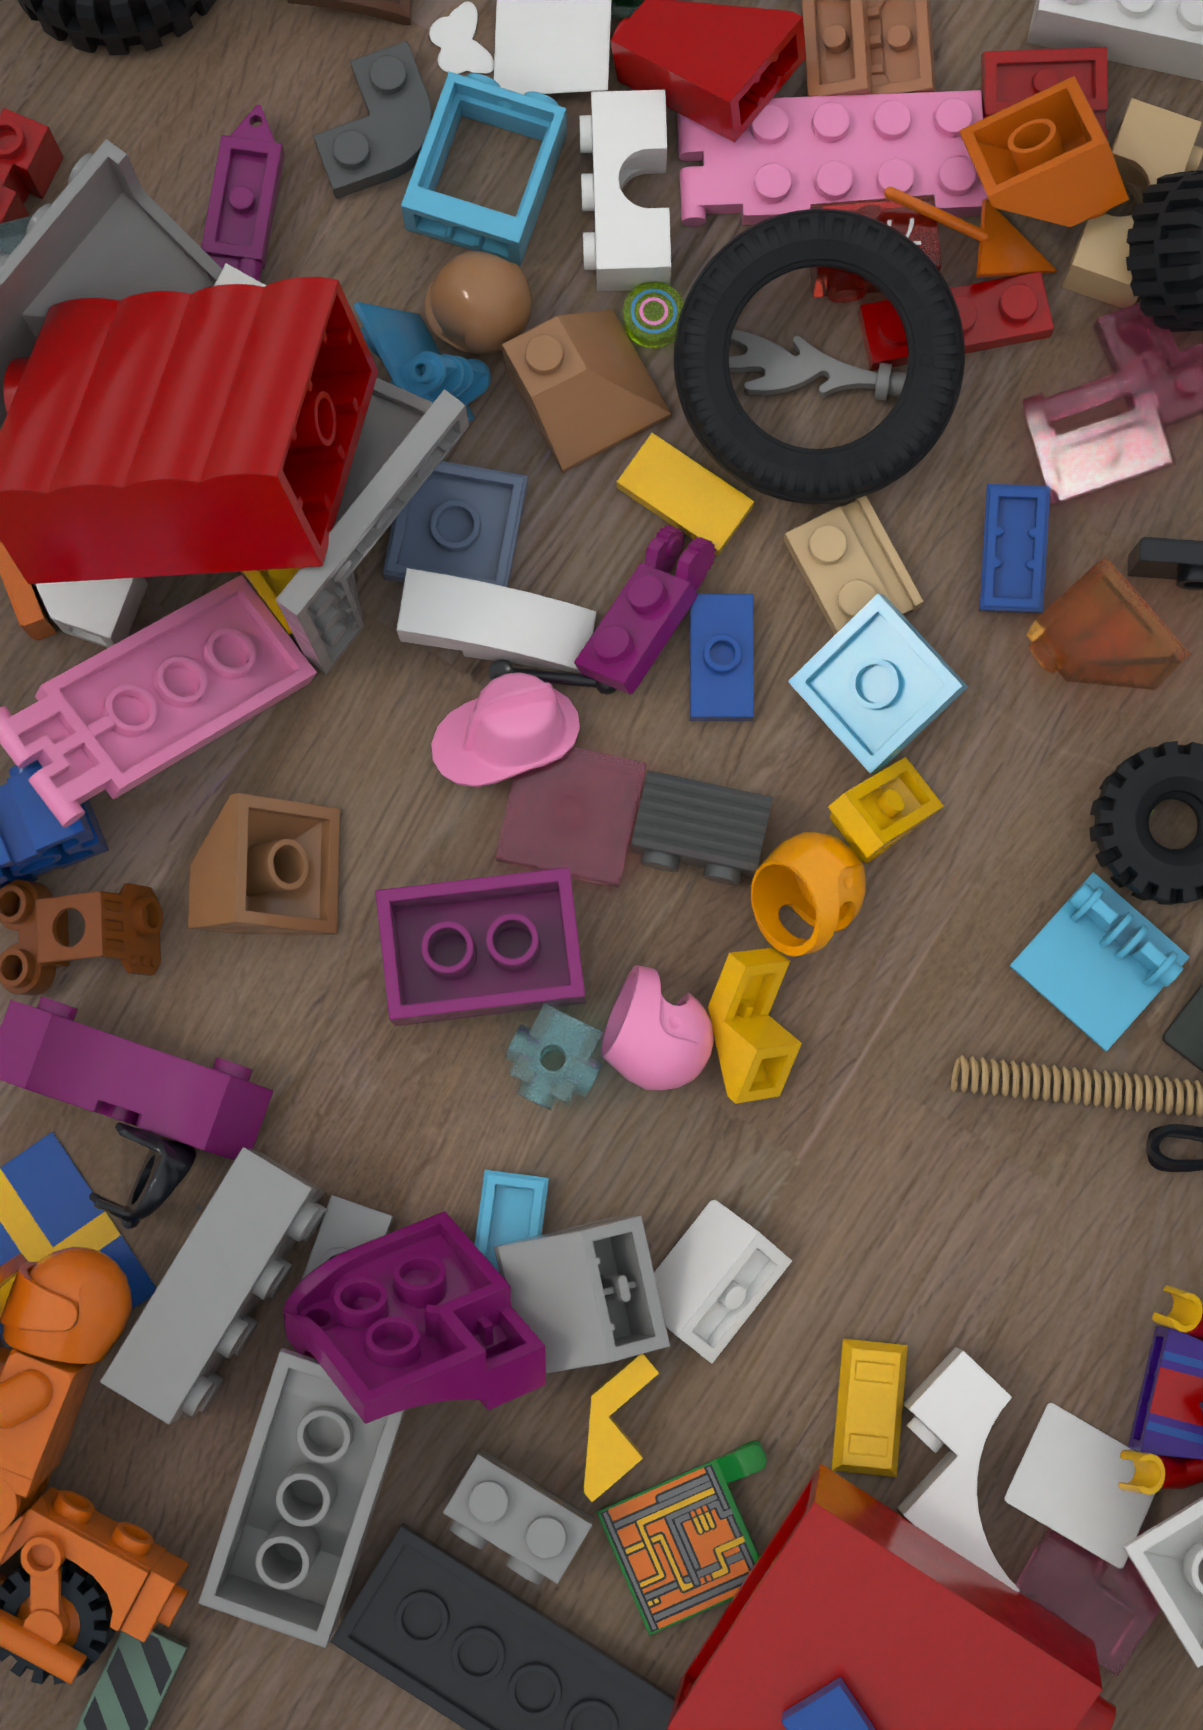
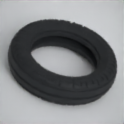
(932, 334)

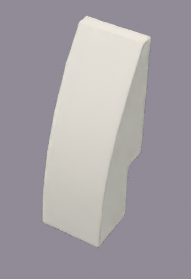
(492, 621)

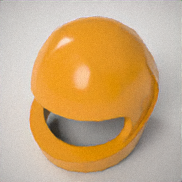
(816, 879)

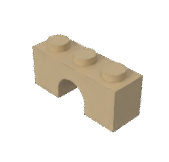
(1144, 148)

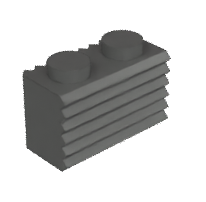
(700, 827)

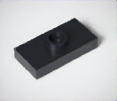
(1168, 560)

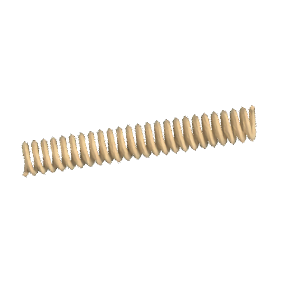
(1078, 1076)

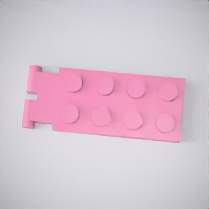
(833, 152)
(154, 698)

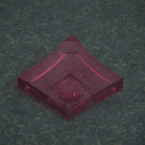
(1090, 1596)

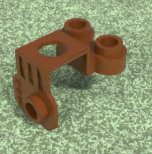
(115, 927)

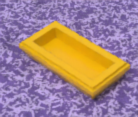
(869, 1407)

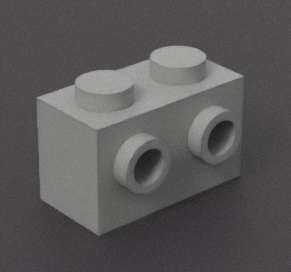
(518, 1517)

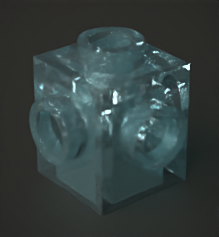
(552, 1033)

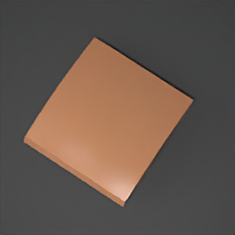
(868, 47)

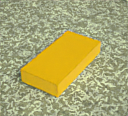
(684, 493)

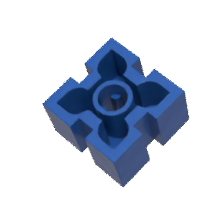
(33, 837)

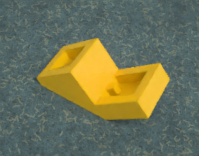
(749, 1043)
(608, 1447)

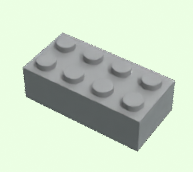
(214, 1287)

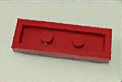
(990, 312)

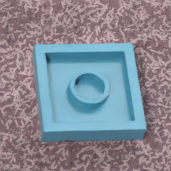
(877, 684)

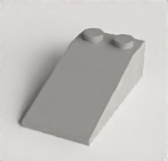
(300, 1506)

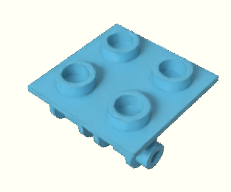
(1099, 961)

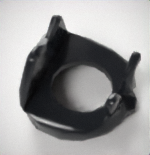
(159, 1176)

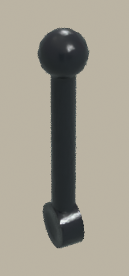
(503, 667)

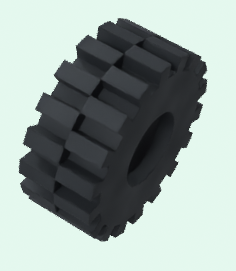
(1123, 823)

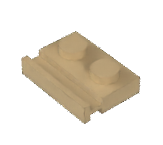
(849, 561)

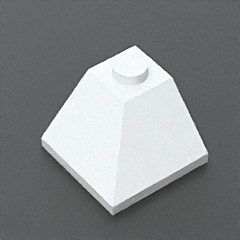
(1172, 1568)

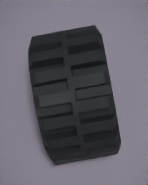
(1169, 252)

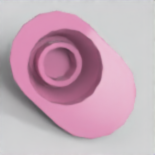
(505, 731)

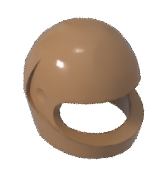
(478, 302)

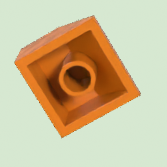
(1046, 158)

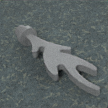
(789, 372)

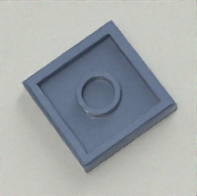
(459, 525)

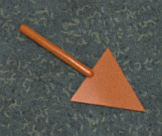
(1001, 246)

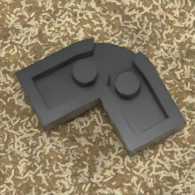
(392, 133)

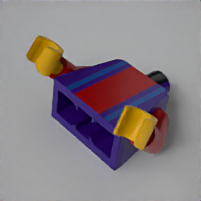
(1168, 1411)

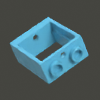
(469, 223)

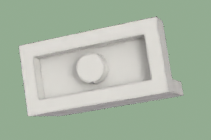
(716, 1279)

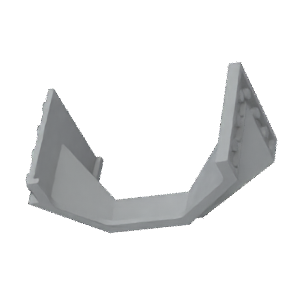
(117, 242)

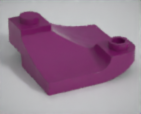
(415, 1323)

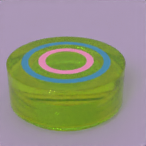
(652, 314)

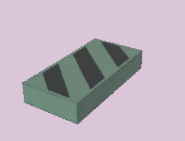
(134, 1683)

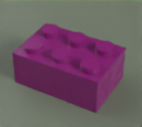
(480, 946)

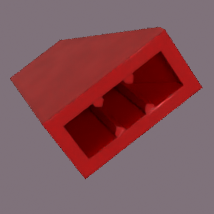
(709, 58)

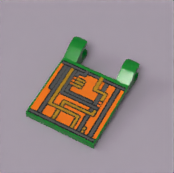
(685, 1539)

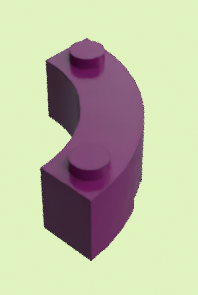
(130, 1082)

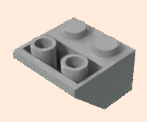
(587, 1292)

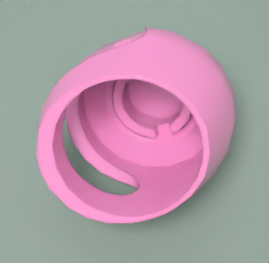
(653, 1040)

